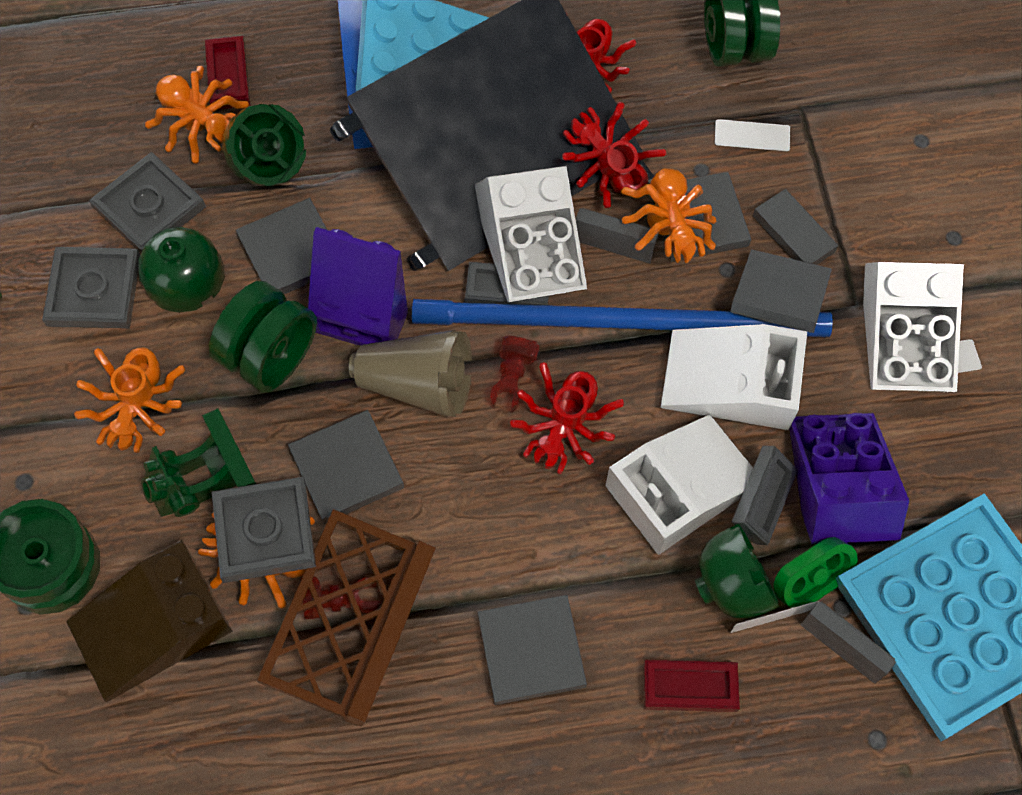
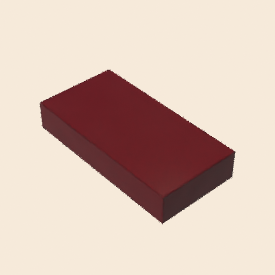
(228, 61)
(691, 686)

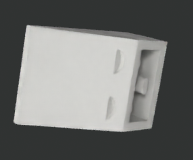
(532, 232)
(913, 325)
(736, 373)
(679, 481)

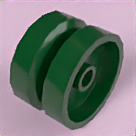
(741, 30)
(262, 336)
(45, 557)

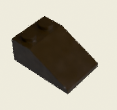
(148, 621)

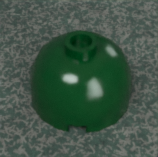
(264, 145)
(180, 269)
(734, 576)

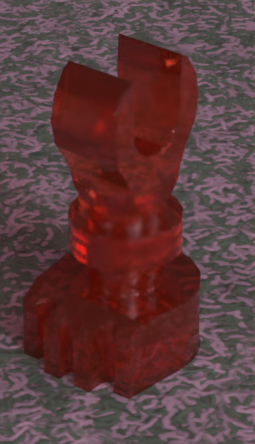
(515, 352)
(336, 604)

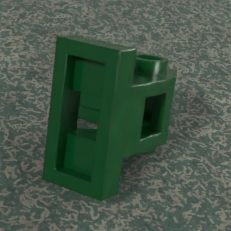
(165, 471)

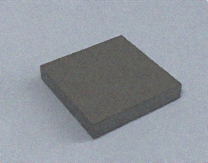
(147, 201)
(730, 229)
(282, 245)
(91, 287)
(781, 291)
(346, 466)
(263, 529)
(531, 649)

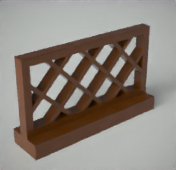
(384, 634)

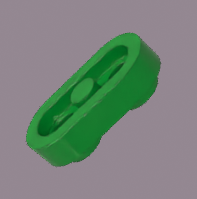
(814, 572)

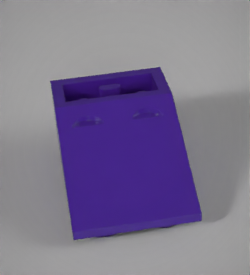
(356, 288)
(847, 479)

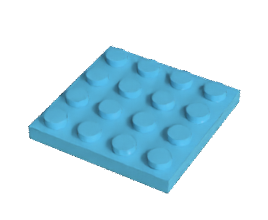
(404, 30)
(948, 613)

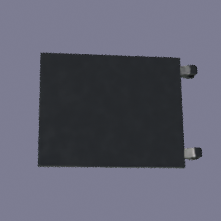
(481, 111)

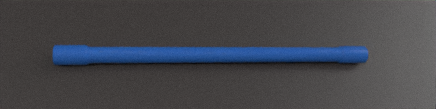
(449, 312)

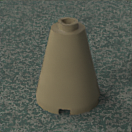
(417, 370)

